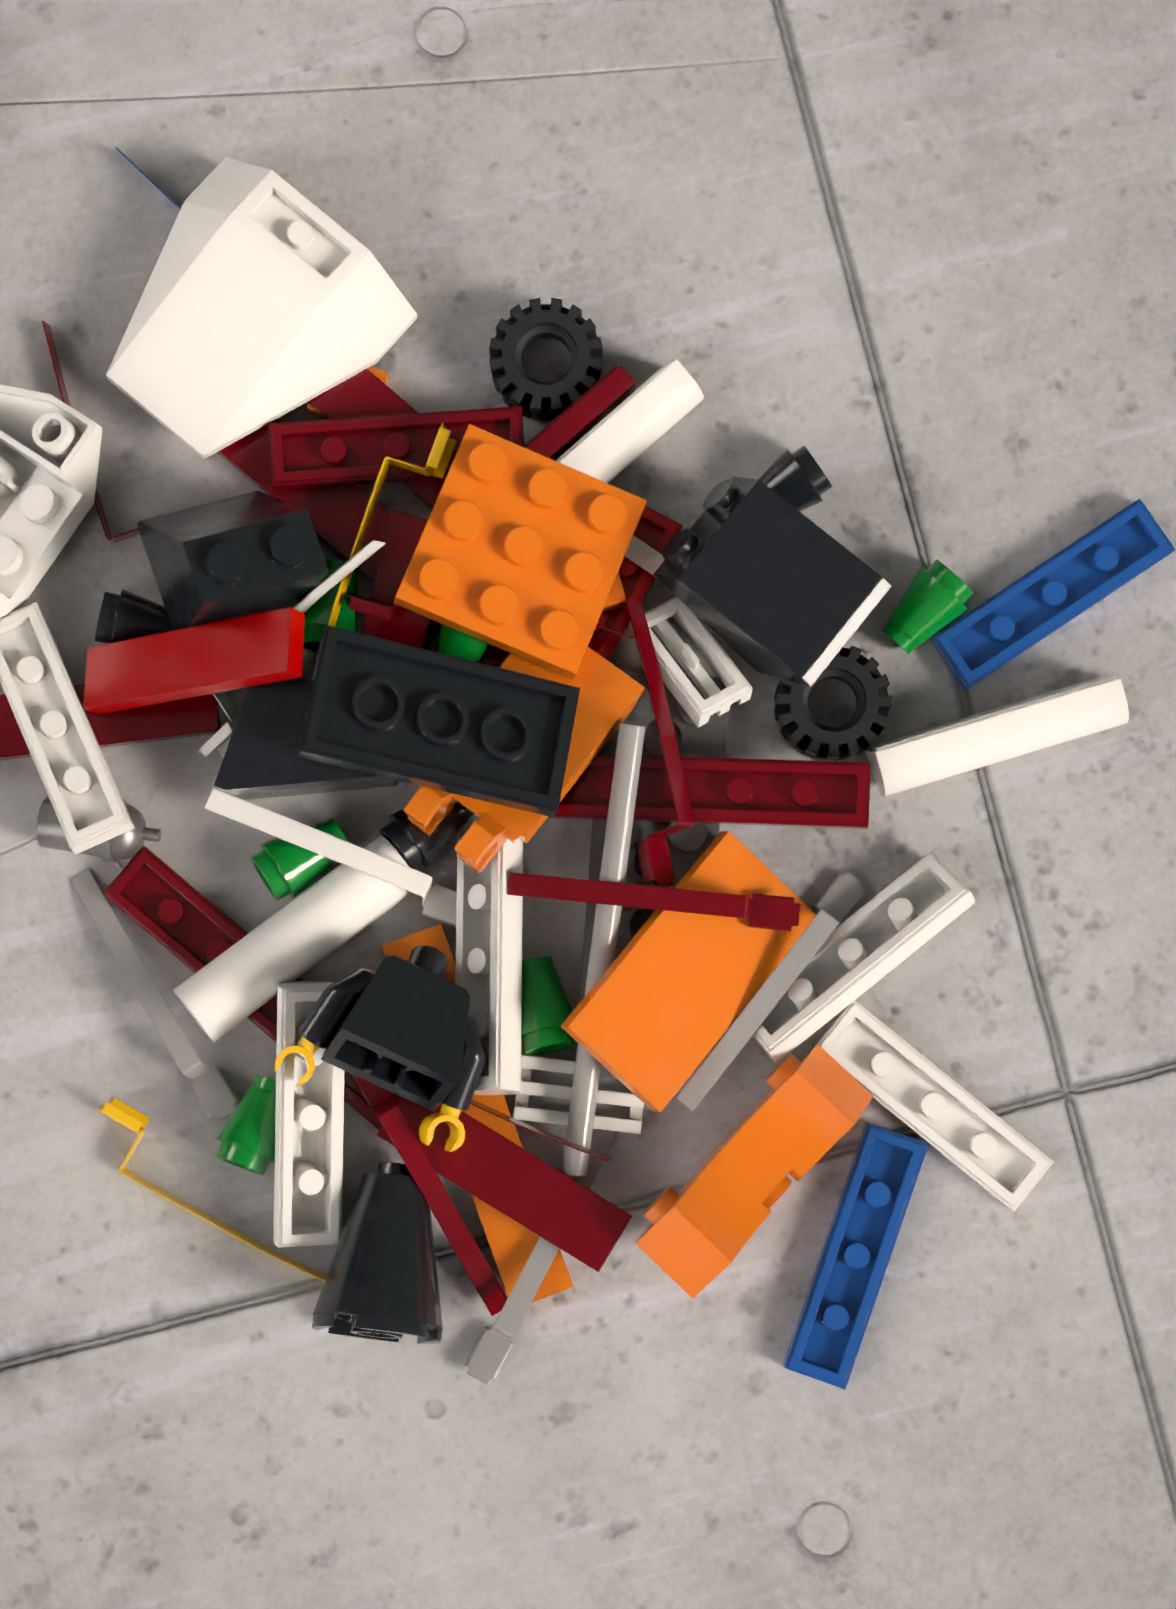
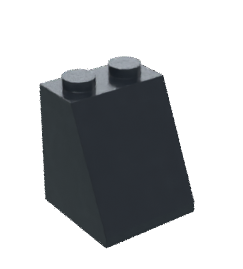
(232, 558)
(770, 581)
(265, 745)

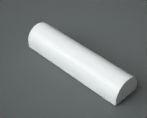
(635, 423)
(998, 734)
(288, 944)
(864, 952)
(492, 964)
(306, 1131)

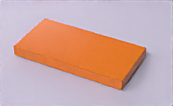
(683, 979)

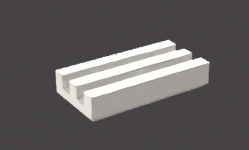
(715, 701)
(526, 1113)

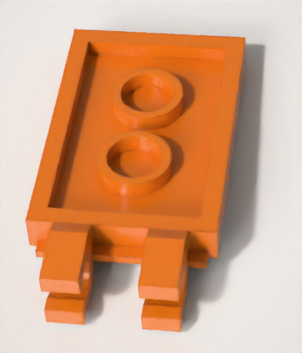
(603, 703)

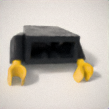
(401, 1033)

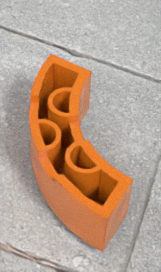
(732, 1191)

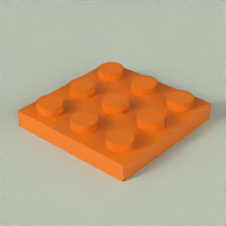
(520, 552)

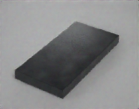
(438, 721)

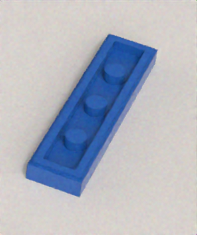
(1052, 594)
(855, 1255)

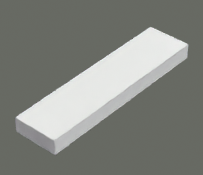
(58, 732)
(935, 1106)

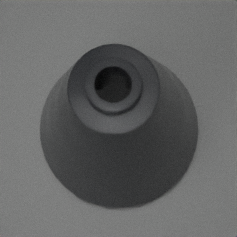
(384, 1265)

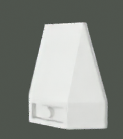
(252, 311)
(44, 485)

